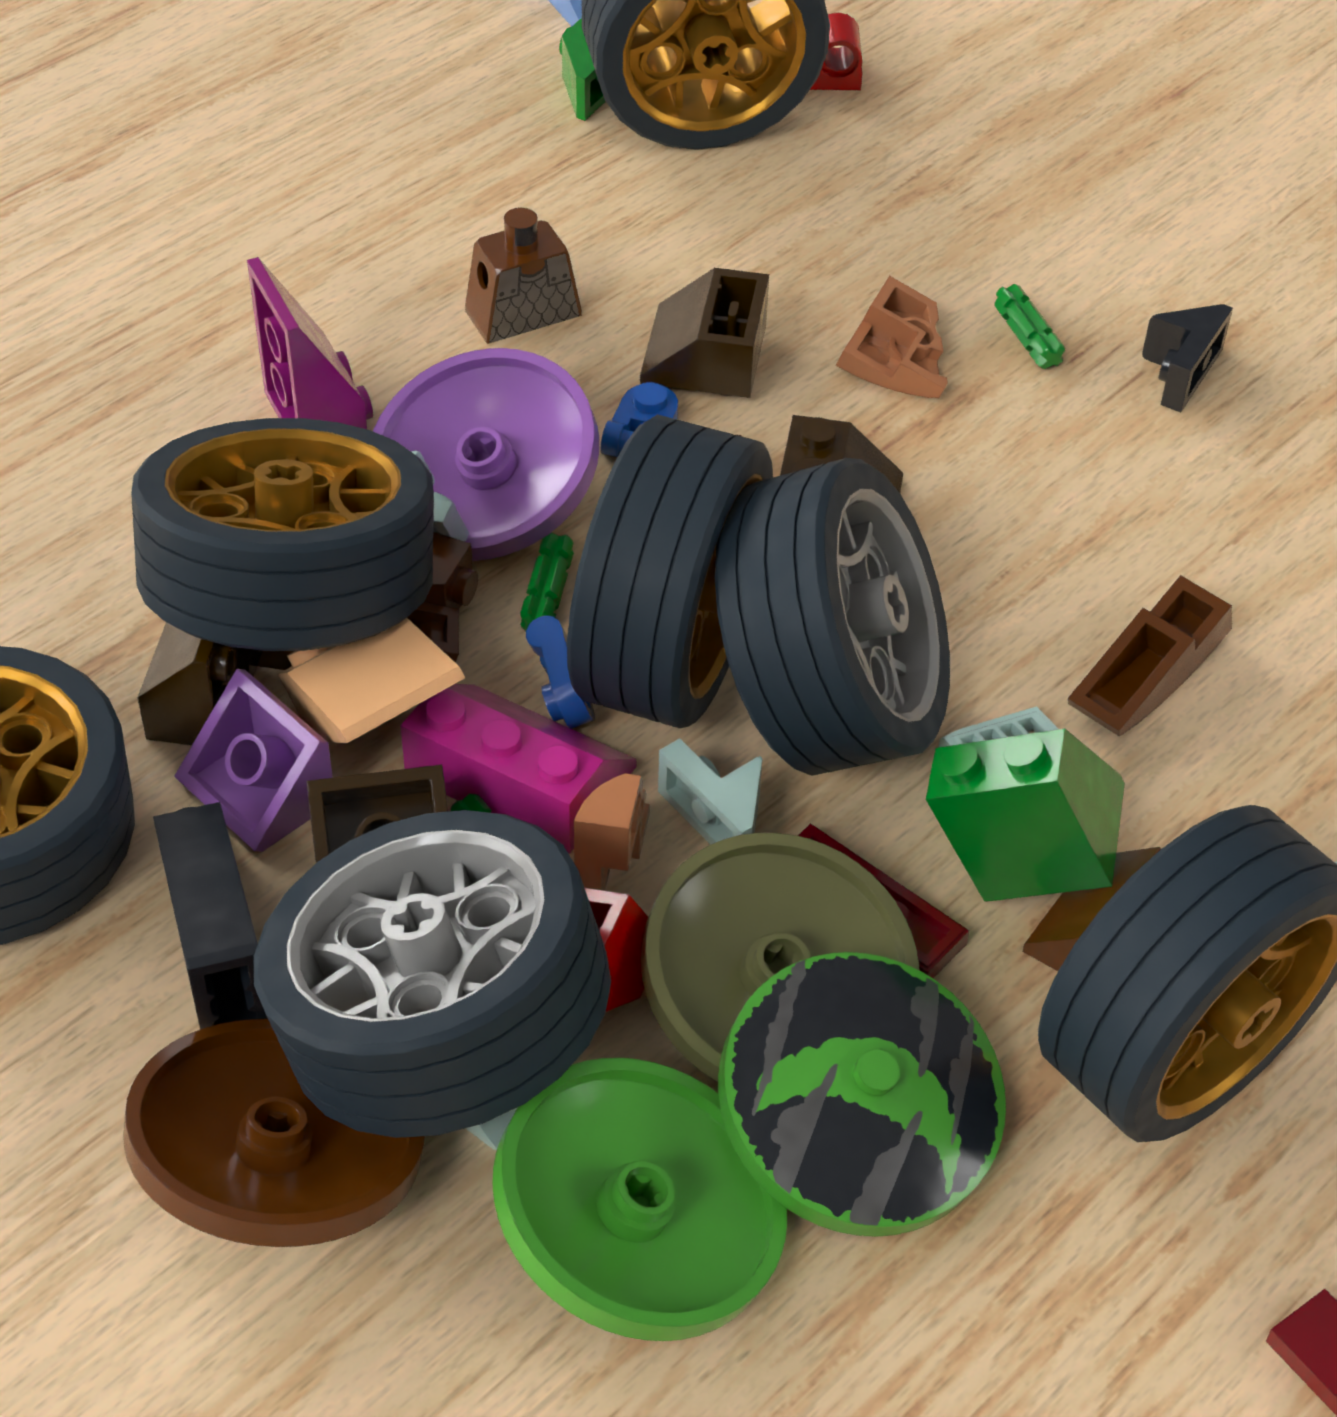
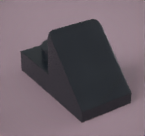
(1186, 348)

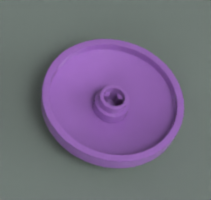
(503, 443)

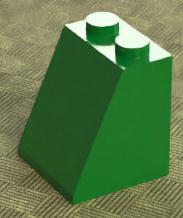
(1028, 813)

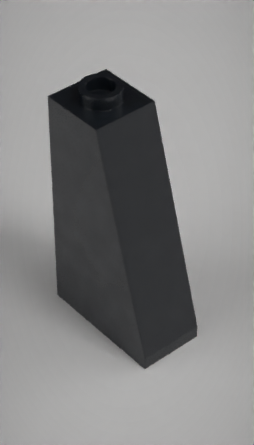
(210, 913)

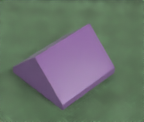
(255, 763)

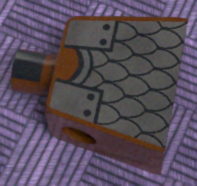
(520, 279)

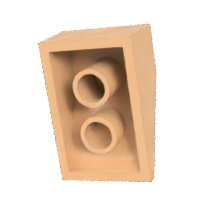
(367, 681)

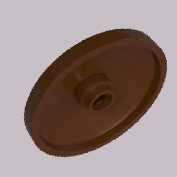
(245, 1154)

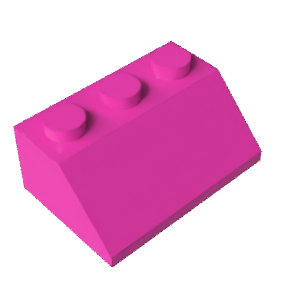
(509, 757)

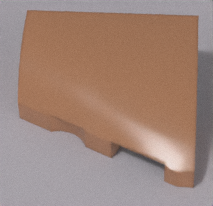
(898, 343)
(610, 829)

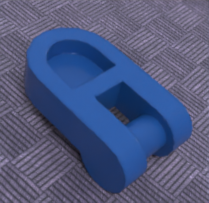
(635, 408)
(550, 643)

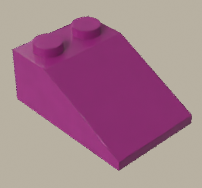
(298, 362)

